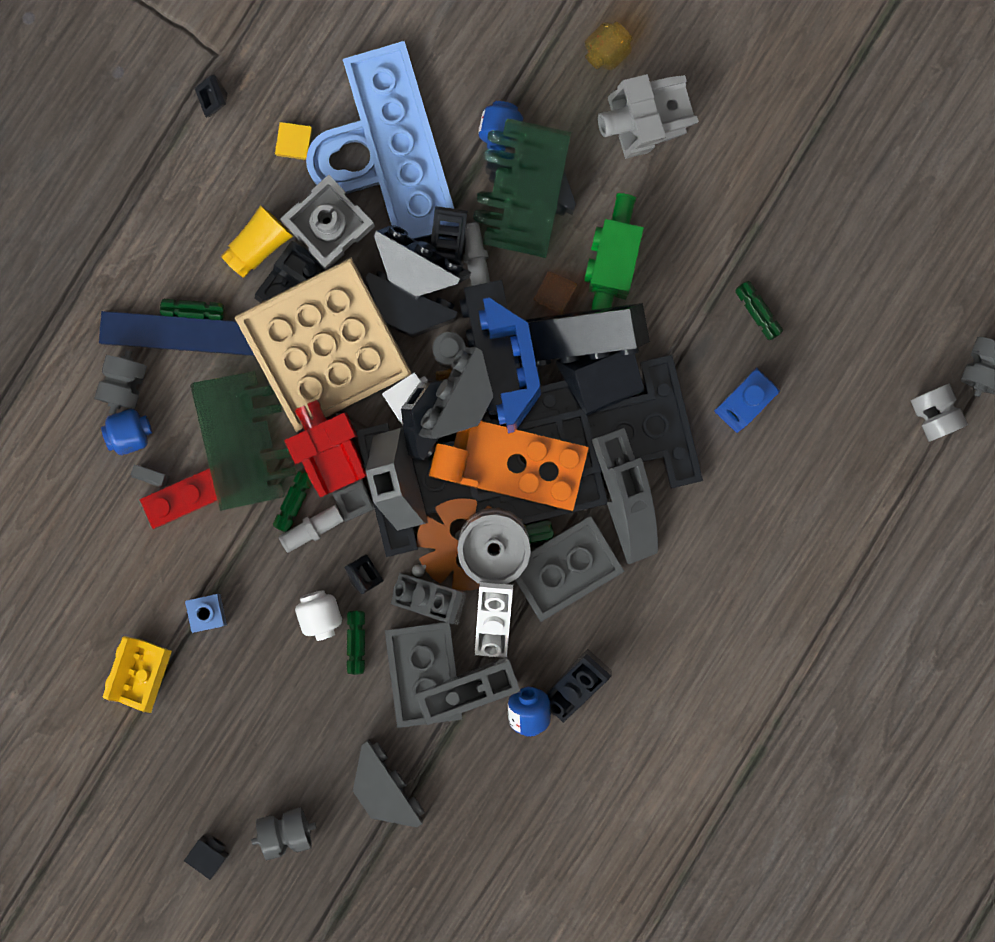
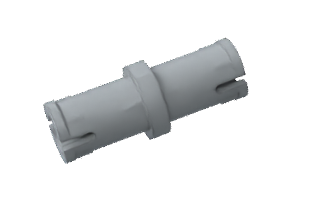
(475, 255)
(311, 528)

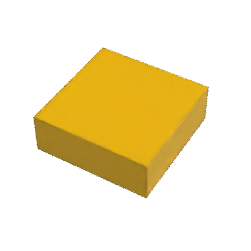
(293, 140)

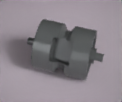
(982, 372)
(120, 382)
(277, 835)

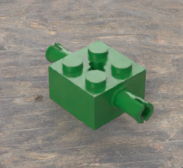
(616, 255)

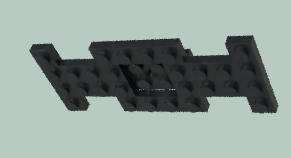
(653, 423)

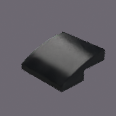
(290, 269)

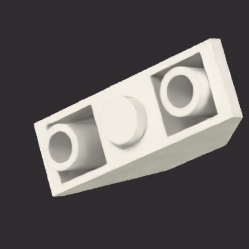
(493, 619)

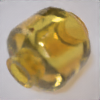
(608, 46)

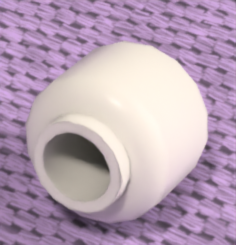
(318, 615)

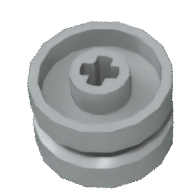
(497, 527)

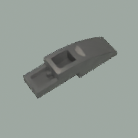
(630, 495)

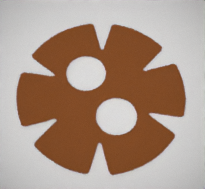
(438, 536)

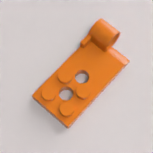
(482, 457)

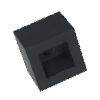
(207, 856)

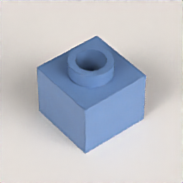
(214, 605)

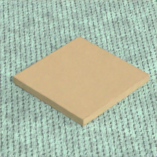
(324, 342)

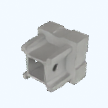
(647, 113)
(328, 240)

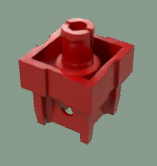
(326, 449)

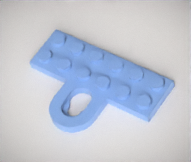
(398, 141)

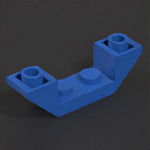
(505, 323)

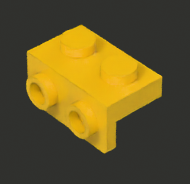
(136, 673)

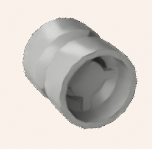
(940, 424)

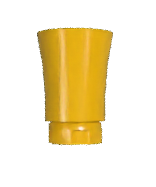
(256, 242)

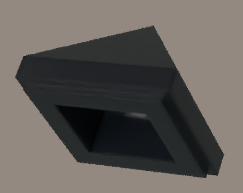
(211, 95)
(363, 574)

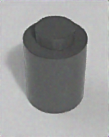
(446, 347)

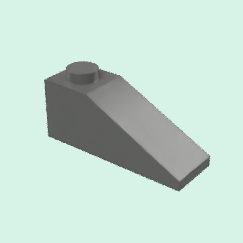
(468, 691)

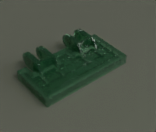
(528, 190)
(236, 442)

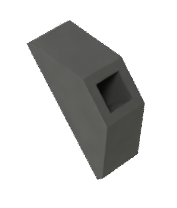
(460, 398)
(394, 480)
(429, 598)
(382, 790)

